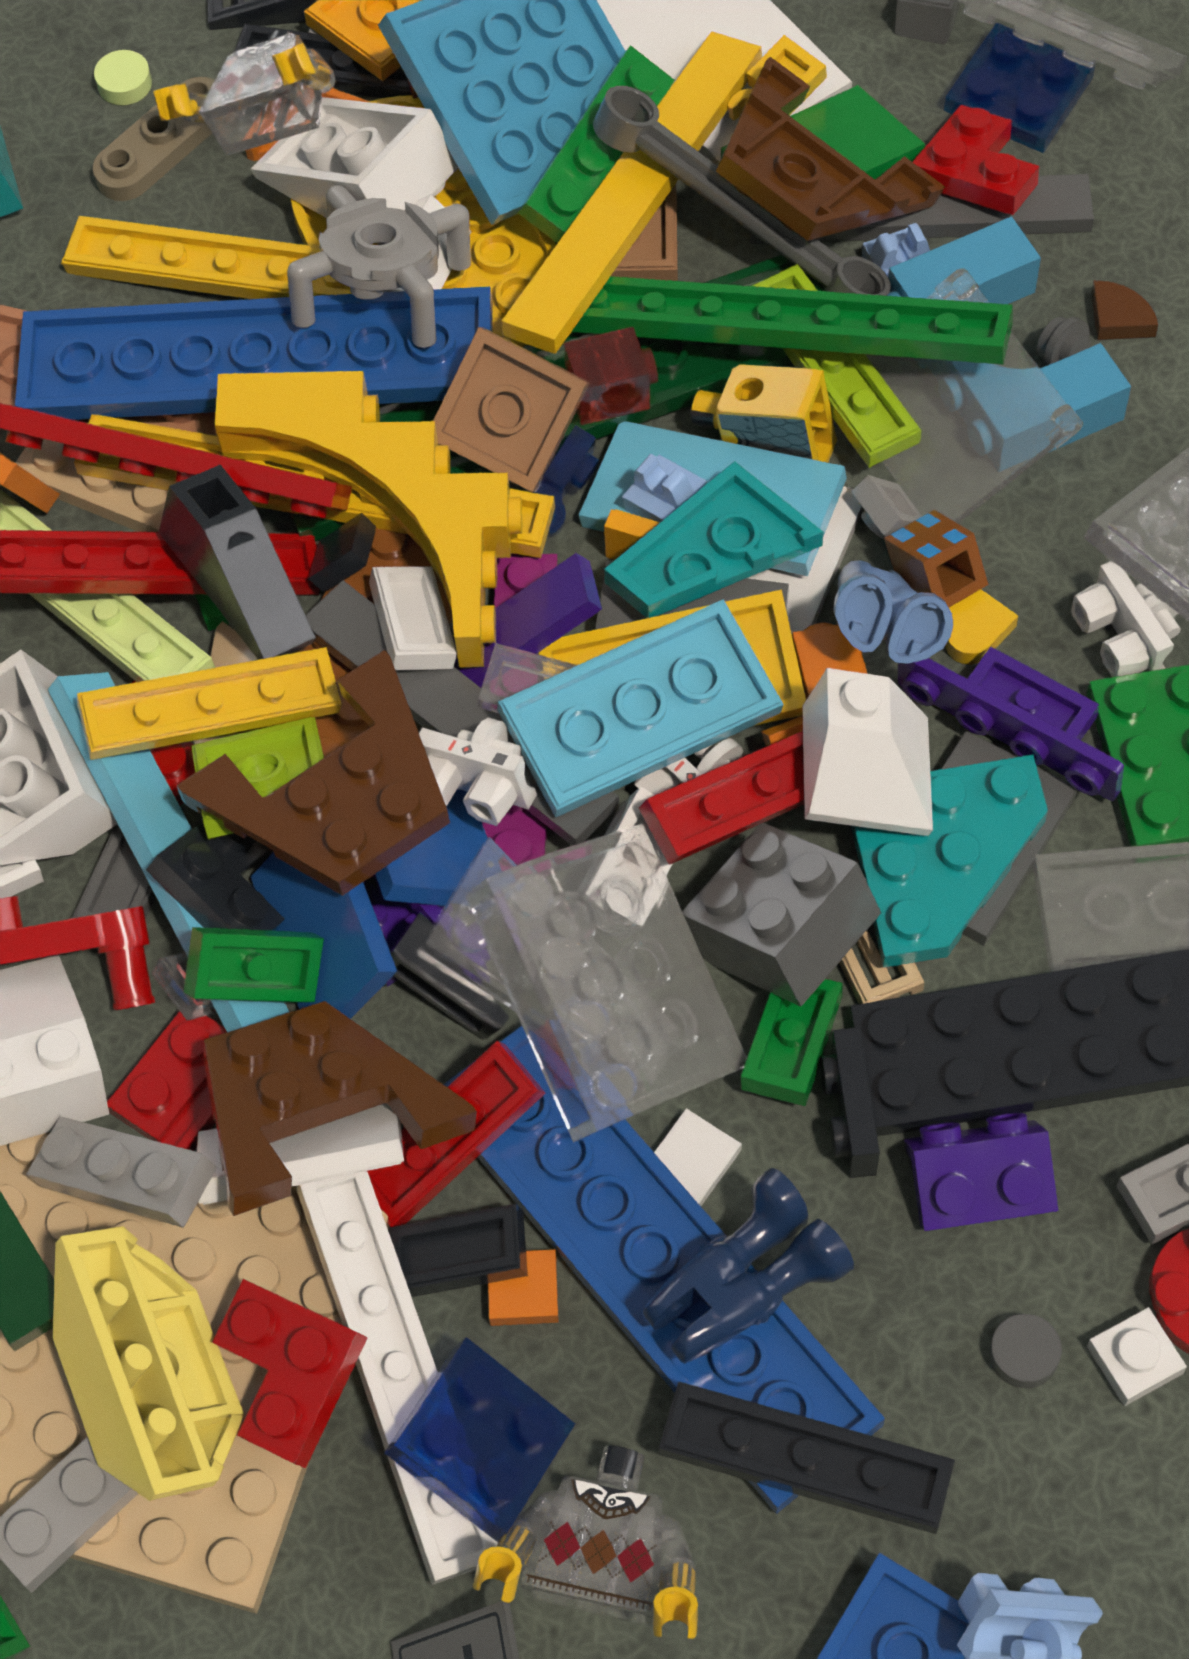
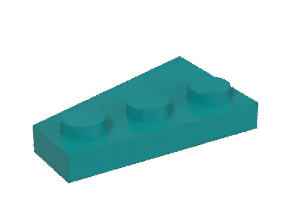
(710, 543)

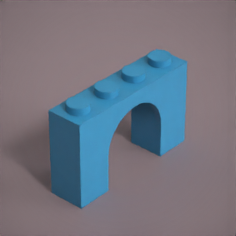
(1006, 271)

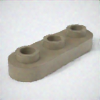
(146, 152)

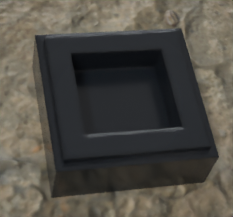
(342, 553)

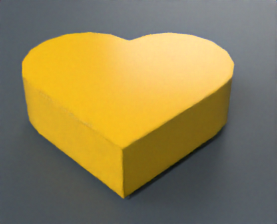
(977, 625)

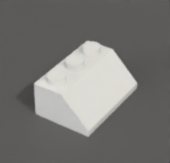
(45, 785)

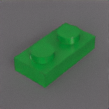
(253, 965)
(791, 1044)

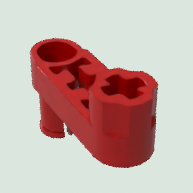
(115, 933)

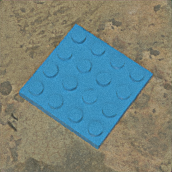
(504, 82)

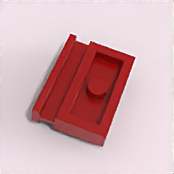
(168, 1088)

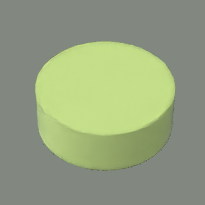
(123, 77)

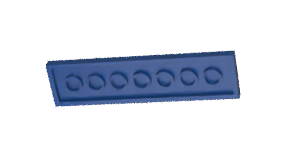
(171, 354)
(628, 1230)

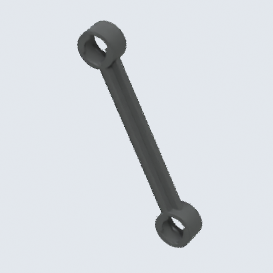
(630, 124)

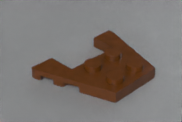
(804, 177)
(351, 807)
(302, 1075)

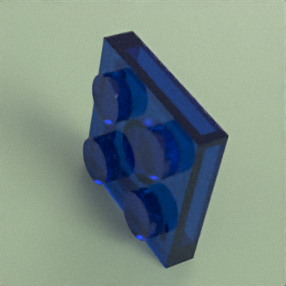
(1021, 83)
(480, 1439)

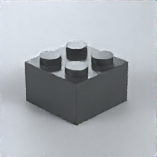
(781, 913)

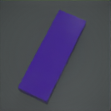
(542, 611)

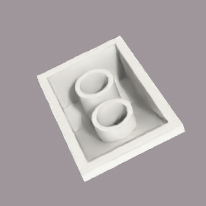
(367, 150)
(44, 1053)

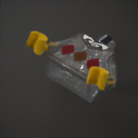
(258, 94)
(599, 1550)

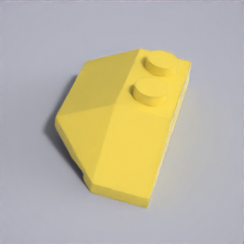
(141, 1365)

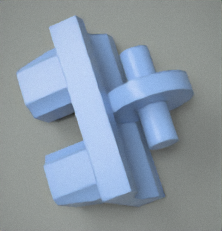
(1023, 1623)

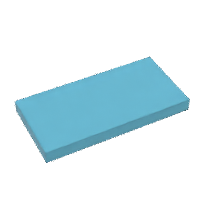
(802, 482)
(639, 707)

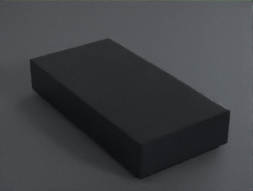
(462, 1250)

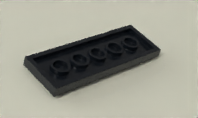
(1027, 1042)

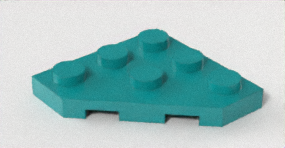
(941, 880)

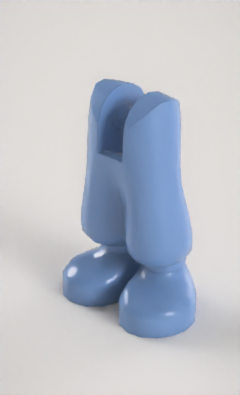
(883, 606)

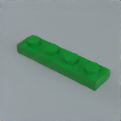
(584, 157)

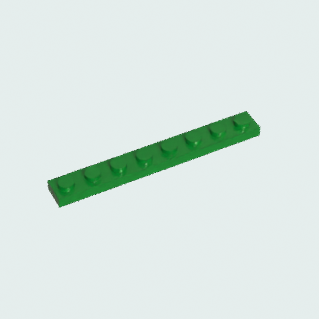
(802, 319)

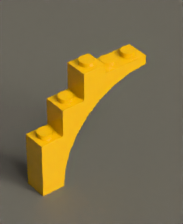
(335, 430)

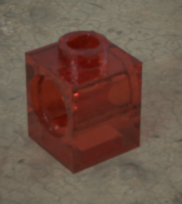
(616, 372)

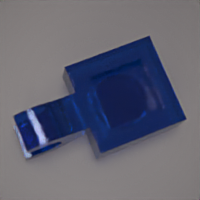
(570, 467)

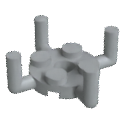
(402, 259)

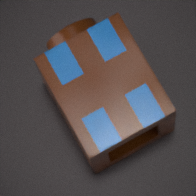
(937, 557)

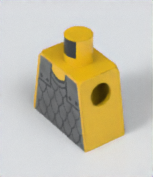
(771, 411)

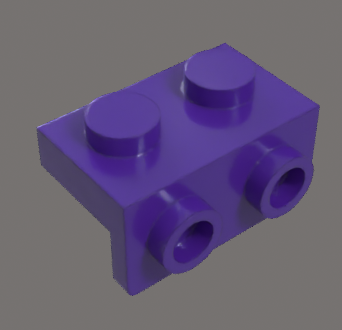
(982, 1172)

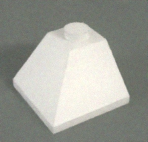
(866, 755)

